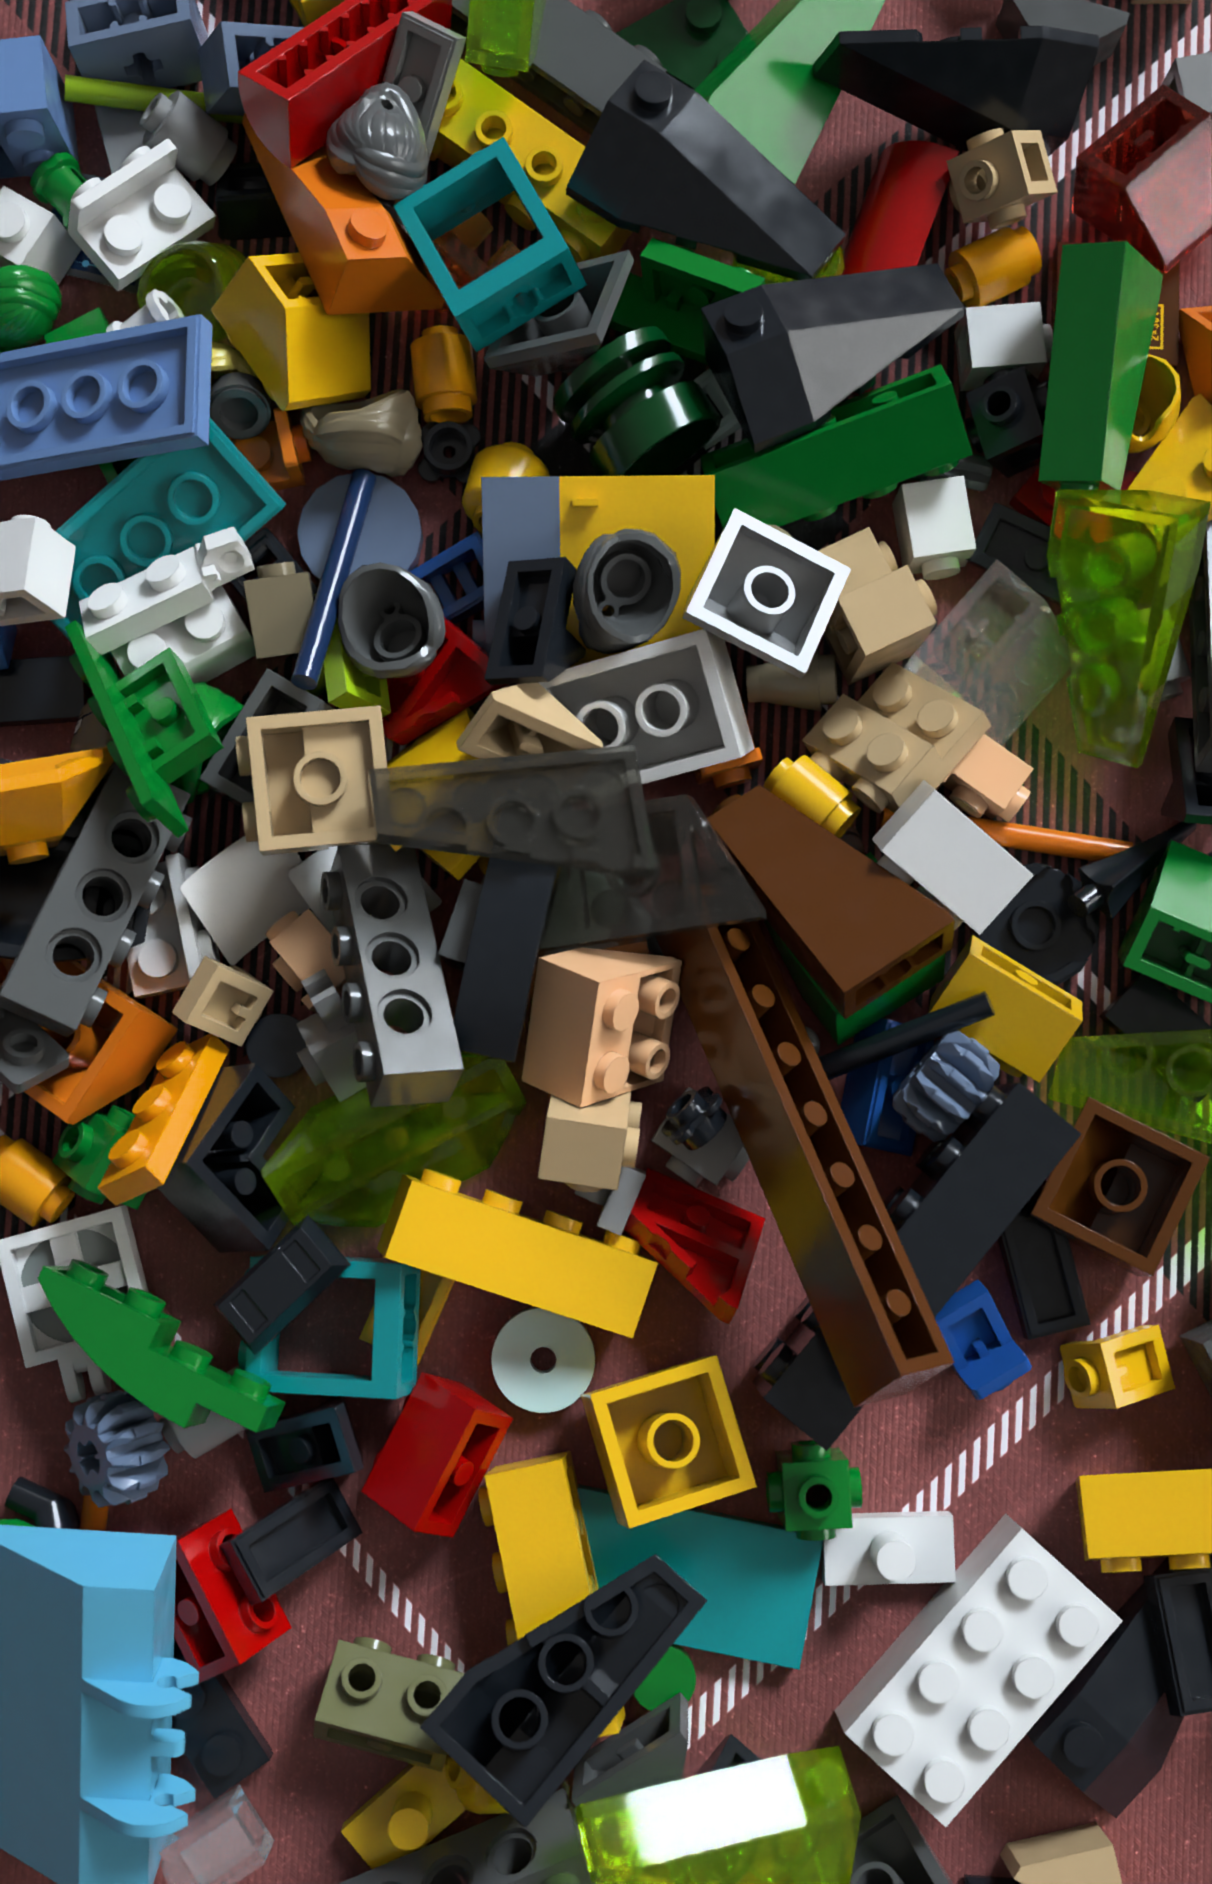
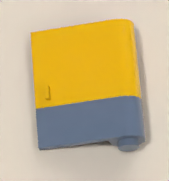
(567, 513)

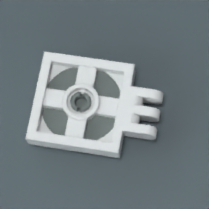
(97, 1239)

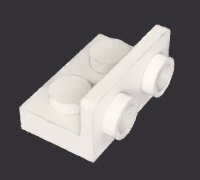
(137, 214)
(173, 937)

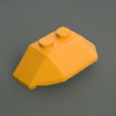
(44, 799)

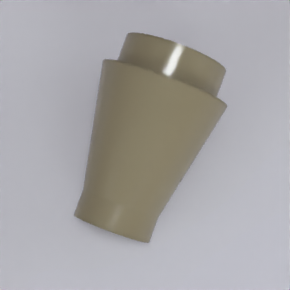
(776, 686)

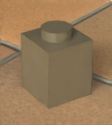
(279, 608)

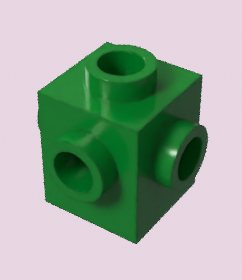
(85, 1152)
(798, 1471)

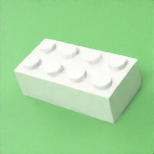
(975, 1670)

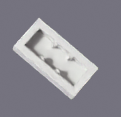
(891, 1550)

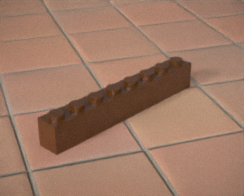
(808, 1163)

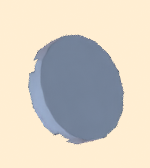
(388, 535)

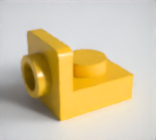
(1117, 1368)

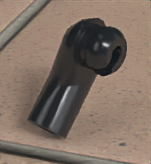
(42, 1505)

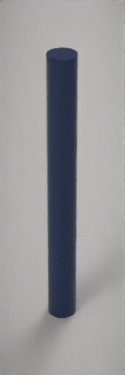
(335, 572)

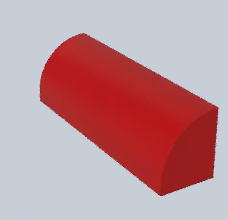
(322, 71)
(898, 207)

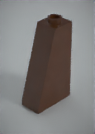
(829, 903)

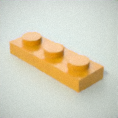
(163, 1119)

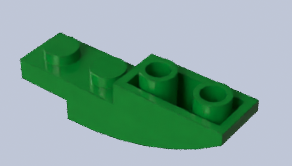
(132, 1342)

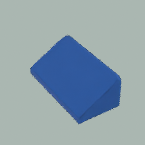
(870, 1095)

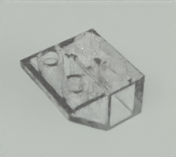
(996, 651)

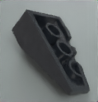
(966, 82)
(687, 172)
(810, 343)
(548, 1697)
(1114, 1716)

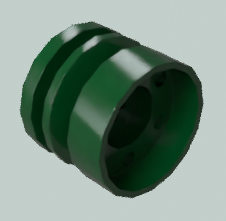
(635, 408)

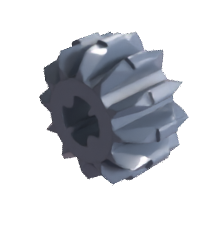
(945, 1085)
(116, 1449)

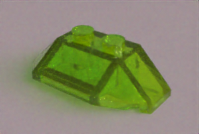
(350, 1156)

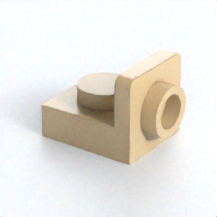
(223, 1001)

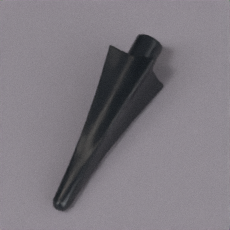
(1114, 879)

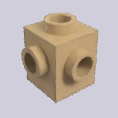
(1000, 176)

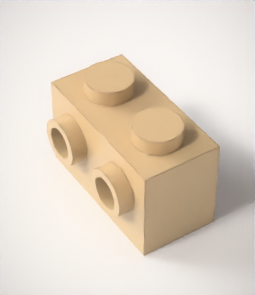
(590, 1142)

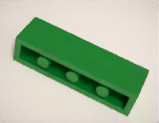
(856, 453)

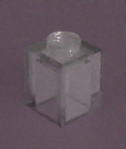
(218, 1844)

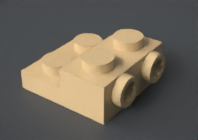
(895, 738)
(311, 778)

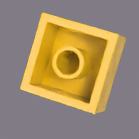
(668, 1441)

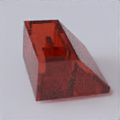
(1151, 179)

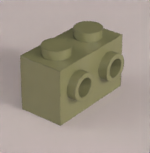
(382, 1700)

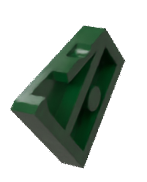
(688, 37)

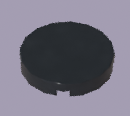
(1042, 929)

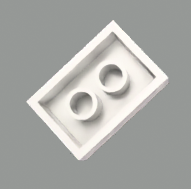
(666, 699)

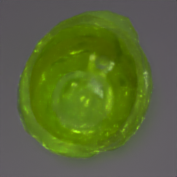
(192, 277)

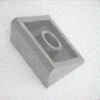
(766, 593)

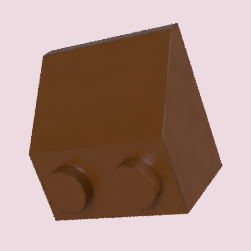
(1120, 1189)

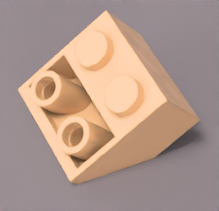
(600, 1023)

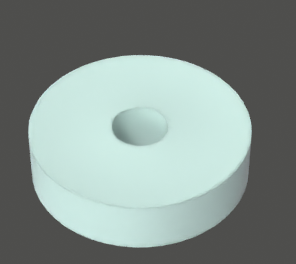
(543, 1389)

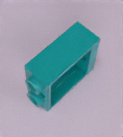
(542, 271)
(393, 1340)

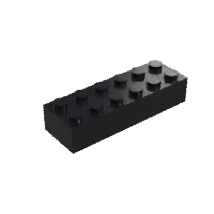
(946, 1226)

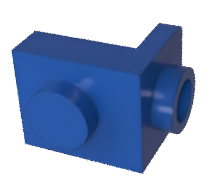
(980, 1342)

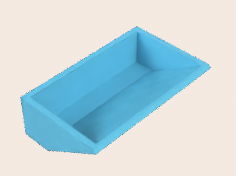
(89, 1703)

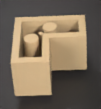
(879, 611)

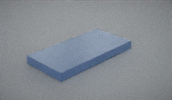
(105, 397)

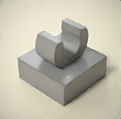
(617, 1204)

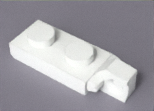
(163, 591)

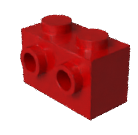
(436, 1455)
(212, 1614)

